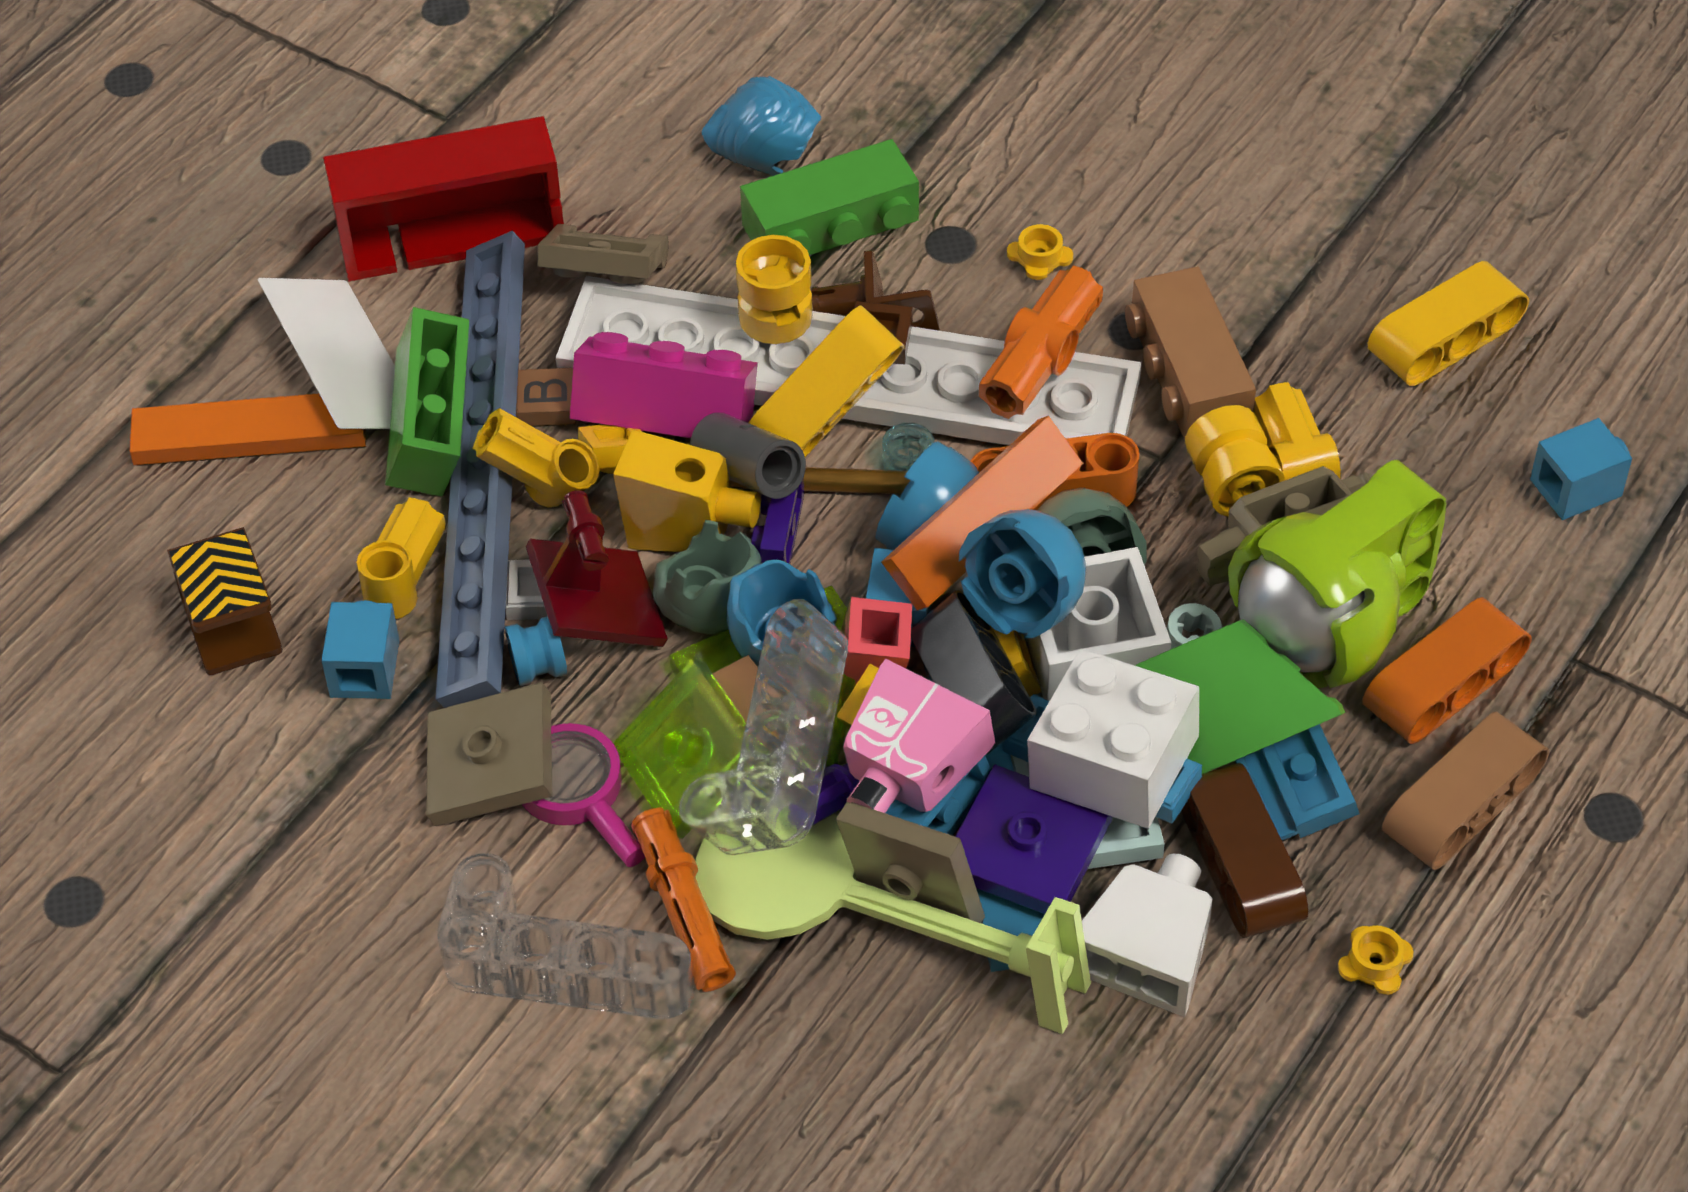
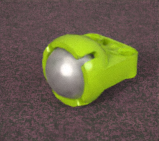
(1339, 580)

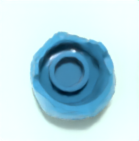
(762, 125)
(760, 592)

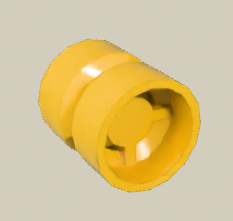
(774, 289)
(1231, 455)

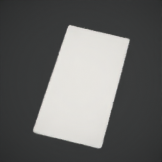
(336, 348)

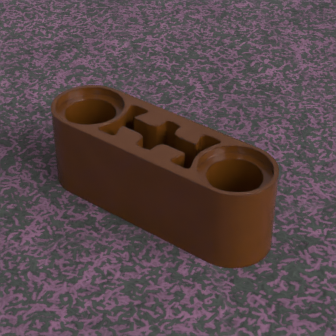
(1244, 852)

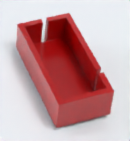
(444, 195)

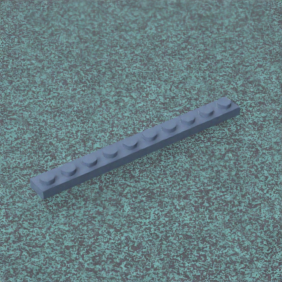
(480, 493)

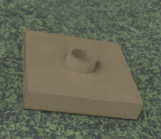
(489, 754)
(909, 860)

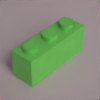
(834, 199)
(427, 402)

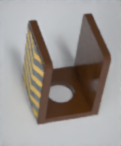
(225, 601)

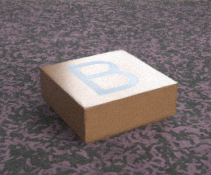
(544, 396)

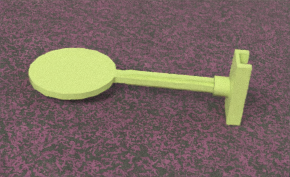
(806, 883)

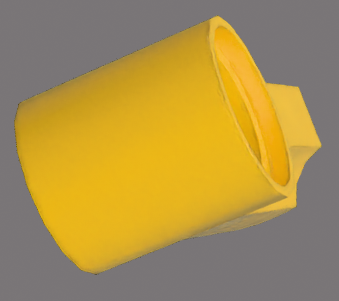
(1293, 432)
(536, 459)
(399, 556)

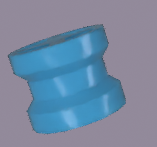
(535, 651)

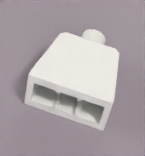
(1150, 933)

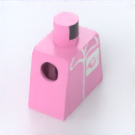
(913, 741)

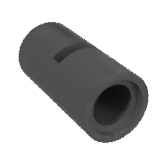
(752, 454)

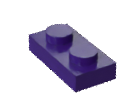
(778, 535)

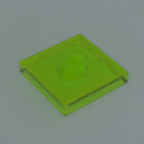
(681, 737)

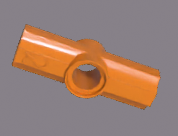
(1040, 342)

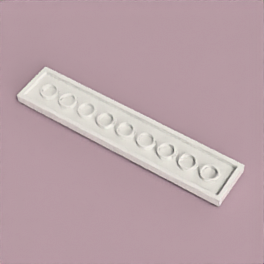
(932, 389)

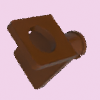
(841, 298)

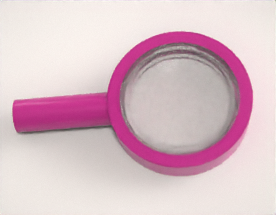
(585, 787)

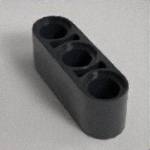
(971, 662)

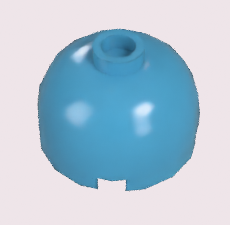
(933, 481)
(1023, 571)

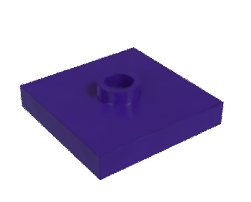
(1028, 841)

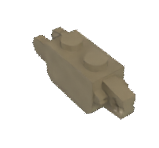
(1309, 493)

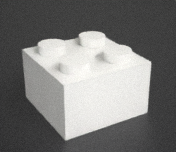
(1112, 618)
(1113, 737)

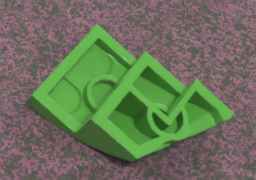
(1245, 693)

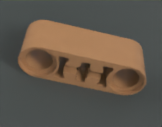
(1465, 790)

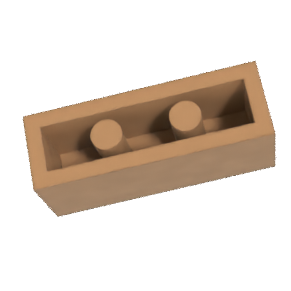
(1187, 346)

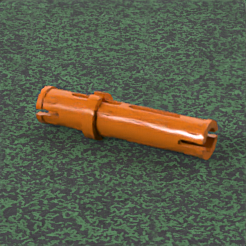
(673, 875)

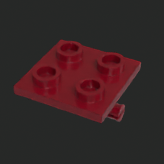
(591, 587)

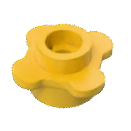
(1040, 251)
(1381, 944)

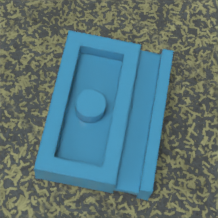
(1301, 784)

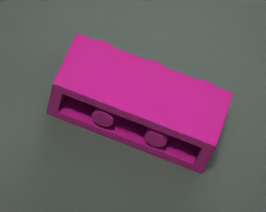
(658, 385)

